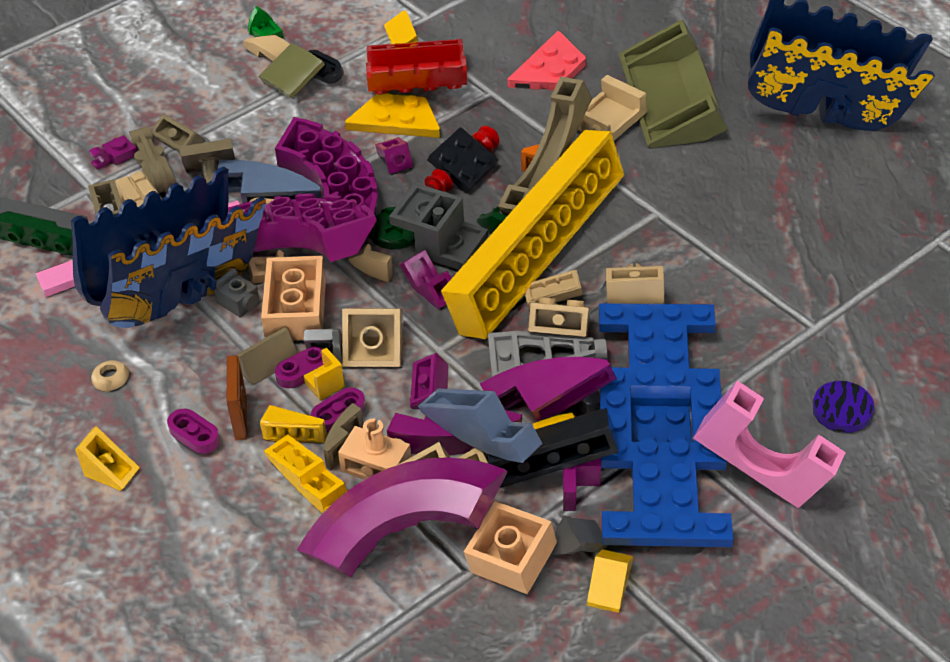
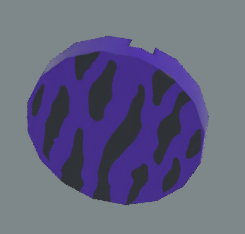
(843, 406)

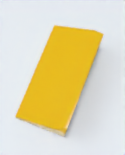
(400, 29)

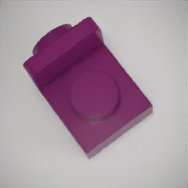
(395, 154)

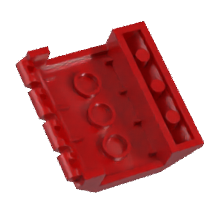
(416, 66)

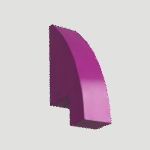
(550, 383)
(425, 433)

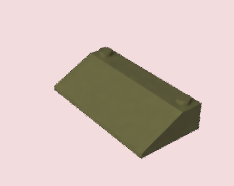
(676, 88)

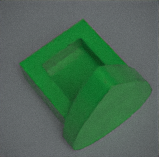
(262, 24)

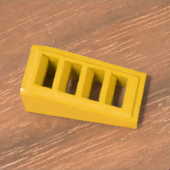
(281, 422)

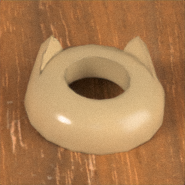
(112, 382)

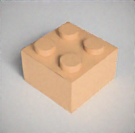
(510, 547)

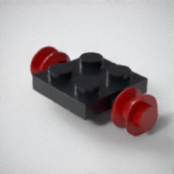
(463, 159)

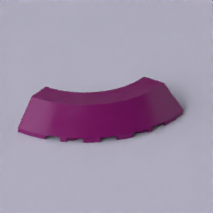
(327, 162)
(319, 224)
(398, 499)

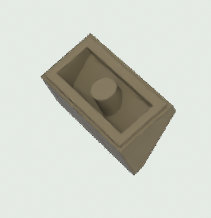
(175, 133)
(263, 357)

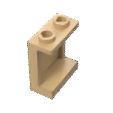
(614, 108)

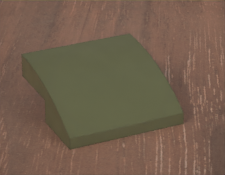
(291, 70)

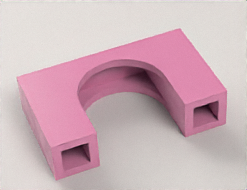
(790, 476)

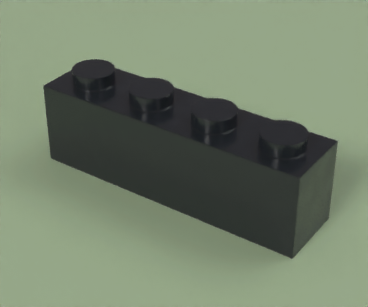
(564, 446)

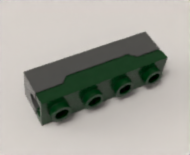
(36, 226)

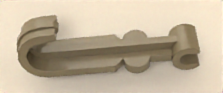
(152, 160)

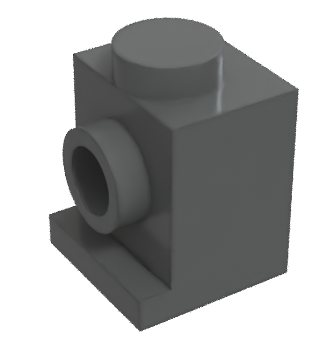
(236, 293)

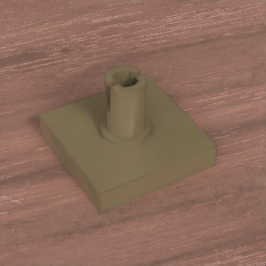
(206, 156)

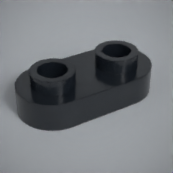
(331, 71)

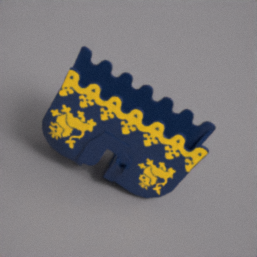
(843, 67)

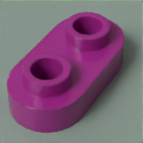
(292, 370)
(335, 405)
(199, 433)

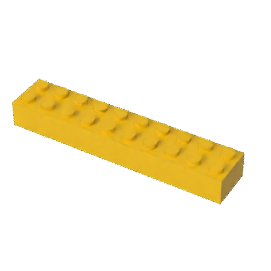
(532, 234)

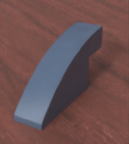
(266, 180)
(481, 422)

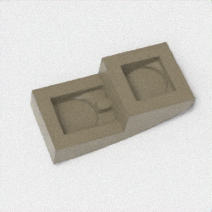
(339, 433)

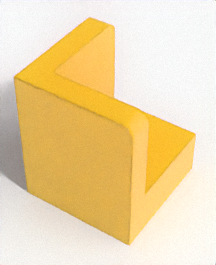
(327, 378)

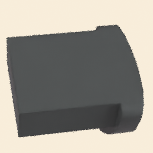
(325, 338)
(577, 535)

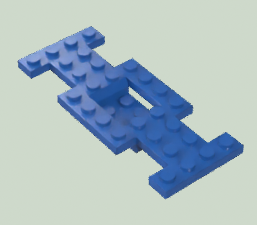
(654, 428)

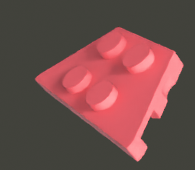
(549, 63)

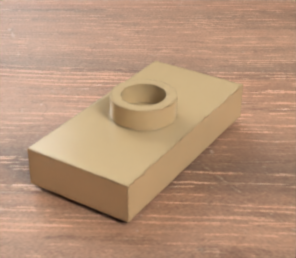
(559, 287)

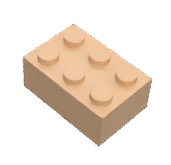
(293, 295)

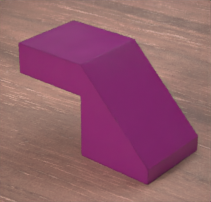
(425, 278)
(580, 475)

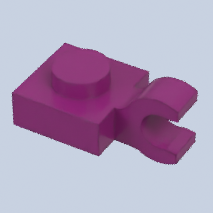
(114, 151)

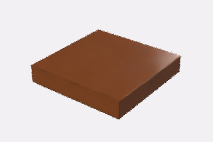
(236, 397)

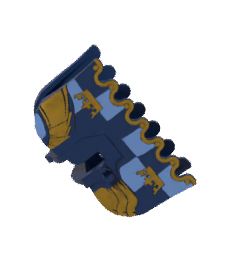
(162, 251)

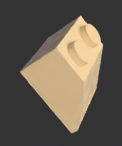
(372, 337)

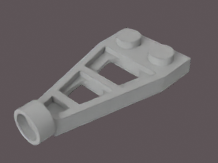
(505, 347)

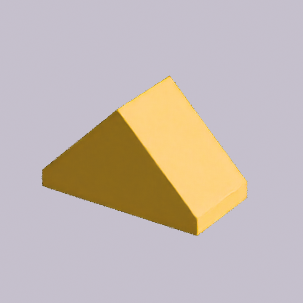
(105, 460)
(609, 580)

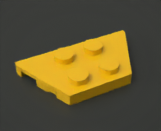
(395, 115)

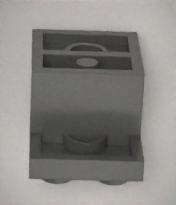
(438, 225)

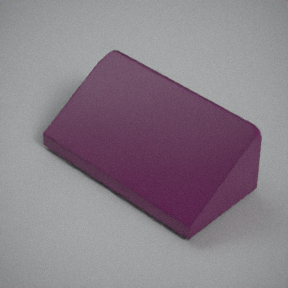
(427, 376)

